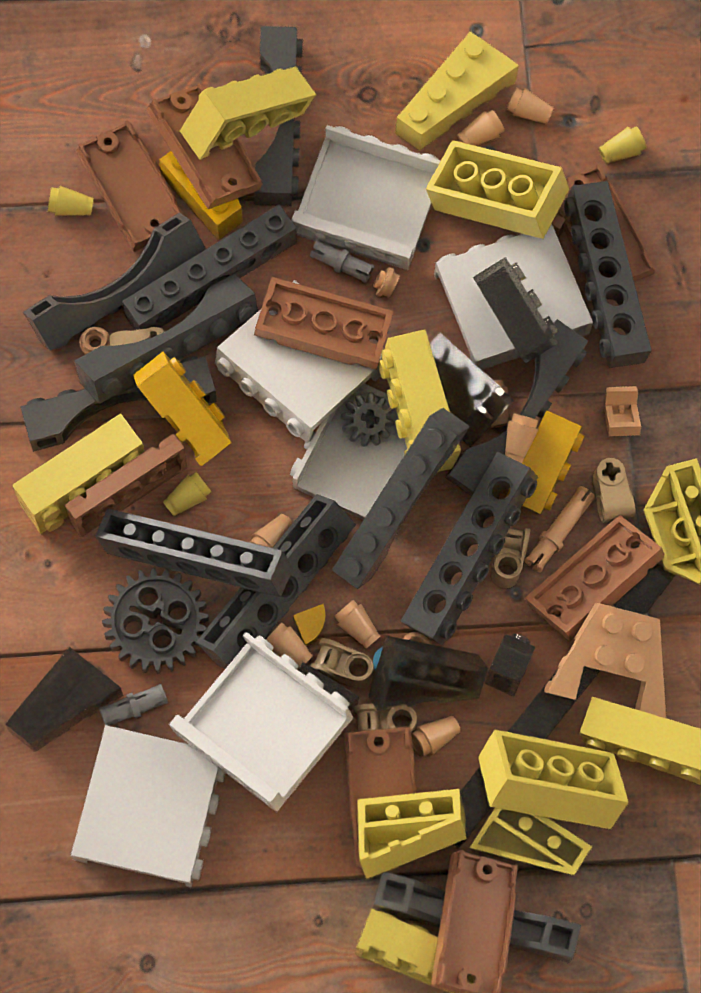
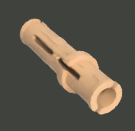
(552, 539)

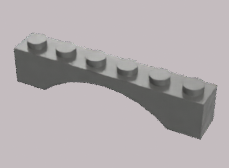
(275, 168)
(222, 309)
(62, 317)
(548, 376)
(54, 419)
(412, 476)
(424, 904)

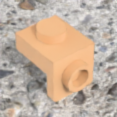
(622, 411)

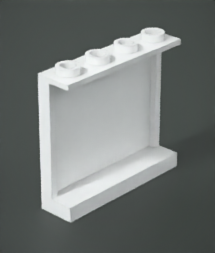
(367, 197)
(545, 273)
(287, 381)
(345, 468)
(264, 722)
(148, 806)

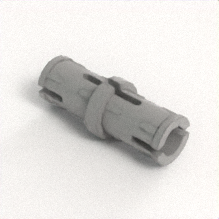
(342, 261)
(133, 705)

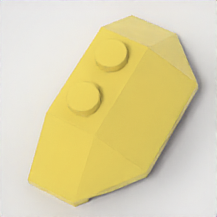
(676, 519)

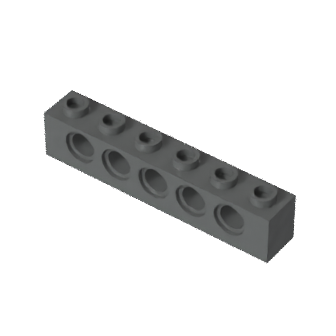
(597, 201)
(188, 283)
(469, 530)
(308, 549)
(194, 552)

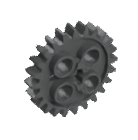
(141, 645)

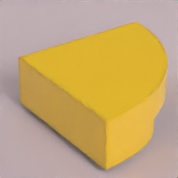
(310, 623)

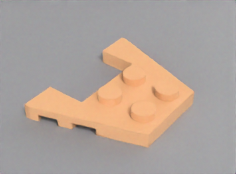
(620, 645)

